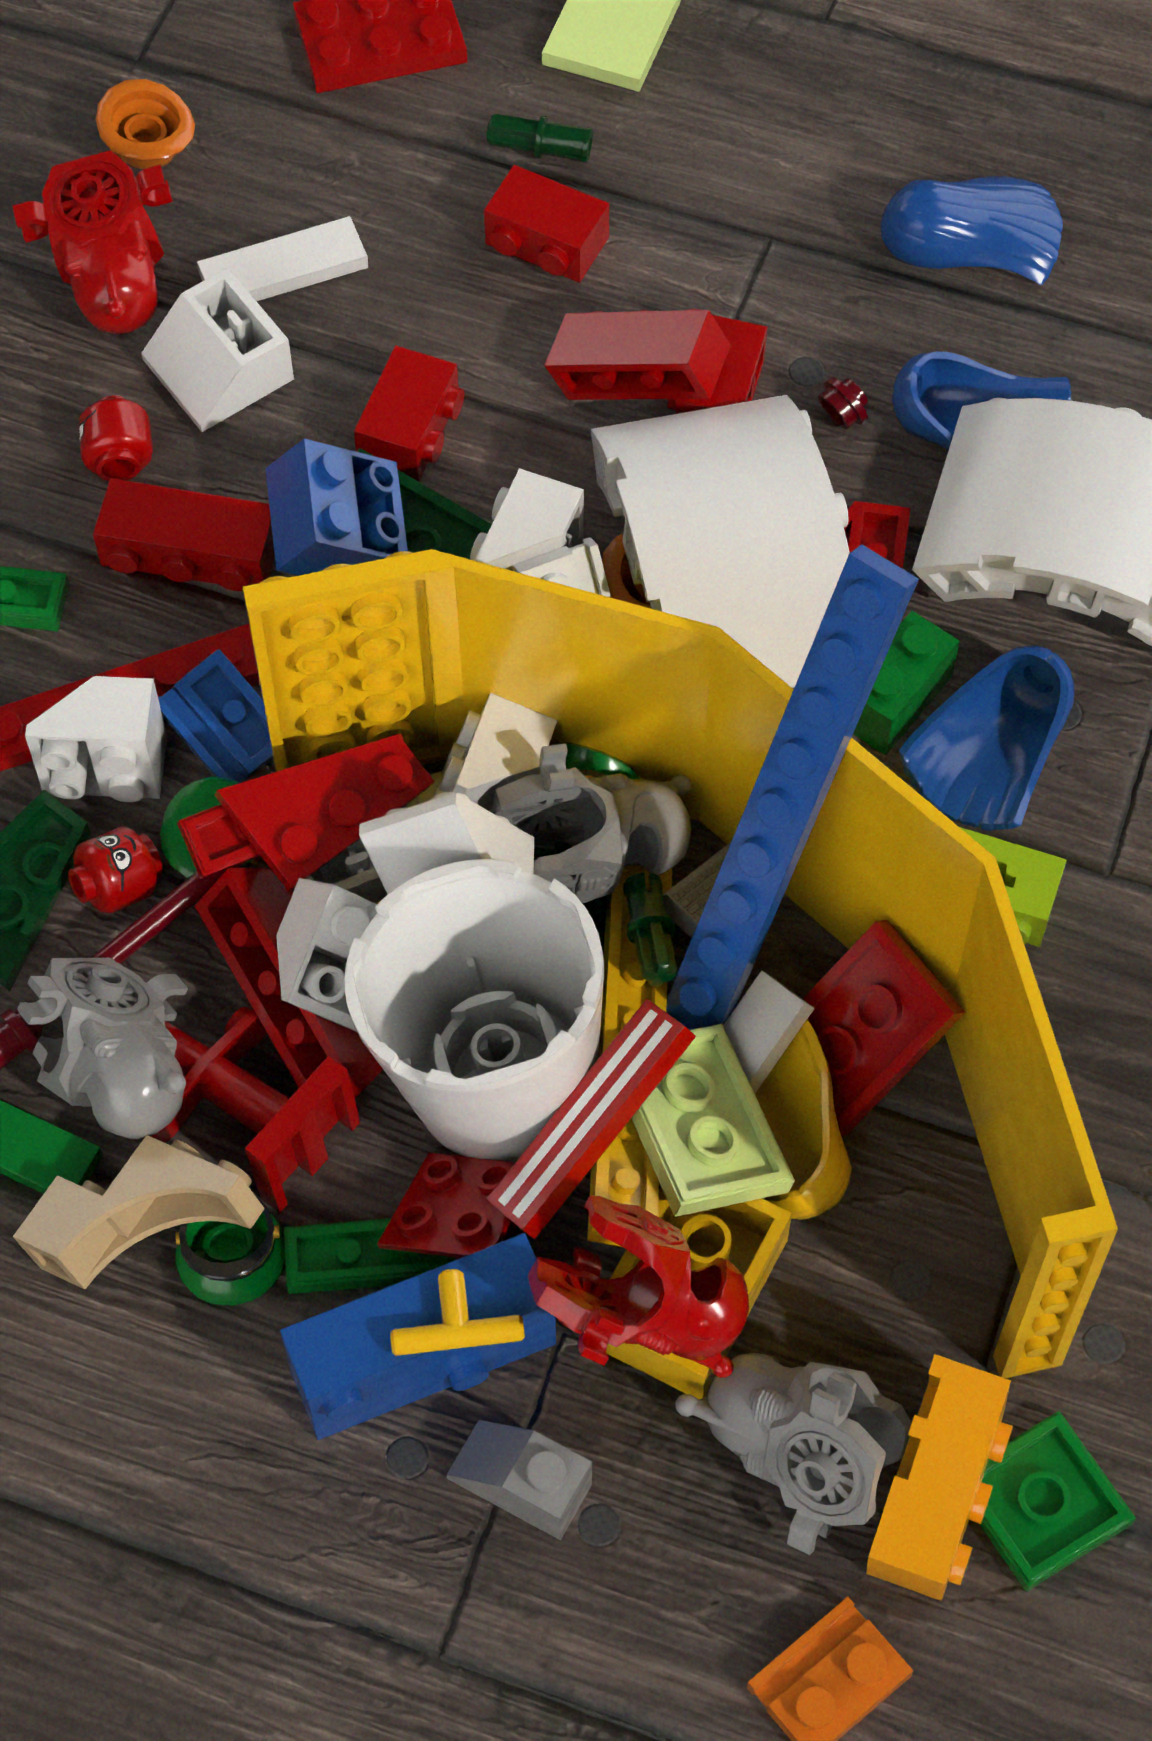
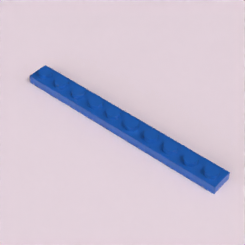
(791, 786)

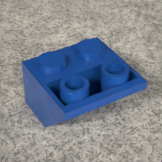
(333, 508)

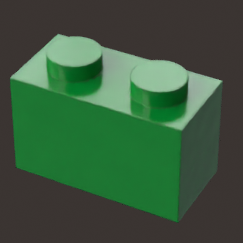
(909, 679)

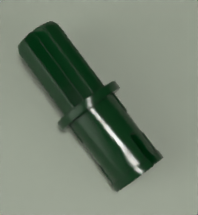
(540, 137)
(650, 929)

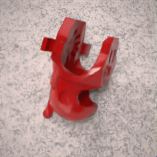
(102, 236)
(652, 1305)

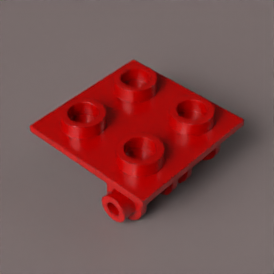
(449, 1208)

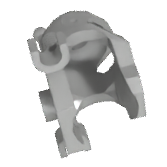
(603, 819)
(112, 1043)
(809, 1432)

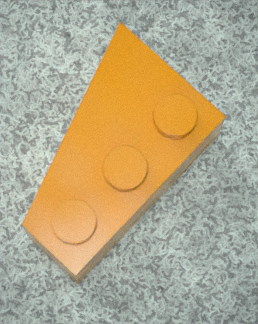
(941, 1479)

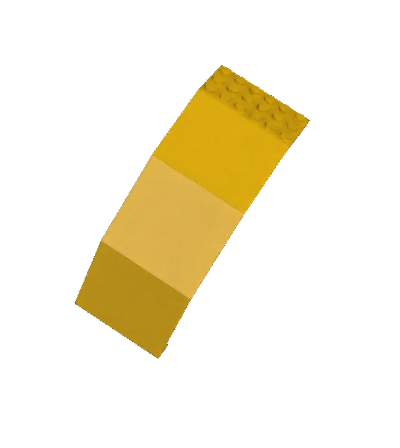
(430, 637)

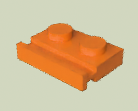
(830, 1677)

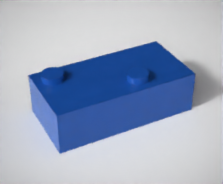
(346, 1356)

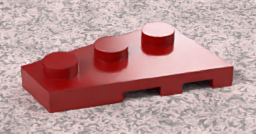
(316, 808)

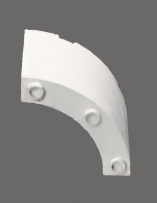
(1046, 505)
(730, 521)

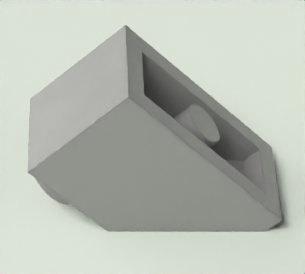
(523, 1475)

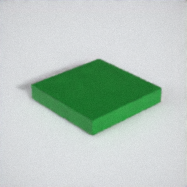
(1049, 1502)

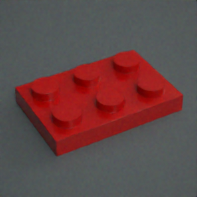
(376, 39)
(877, 1019)

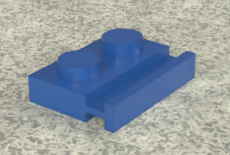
(220, 719)

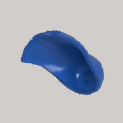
(975, 224)
(938, 384)
(992, 739)

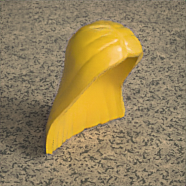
(805, 1125)

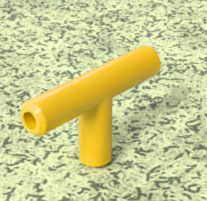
(456, 1328)

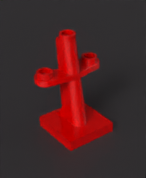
(286, 1128)

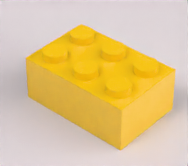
(742, 1233)

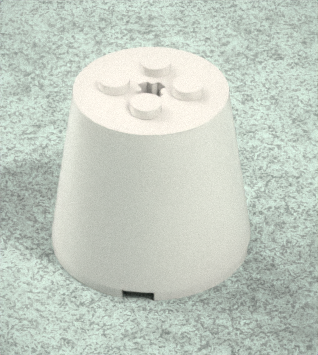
(480, 1001)

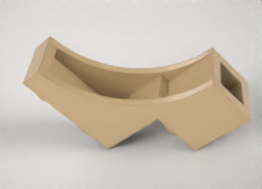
(162, 1185)

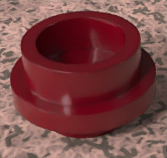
(844, 402)

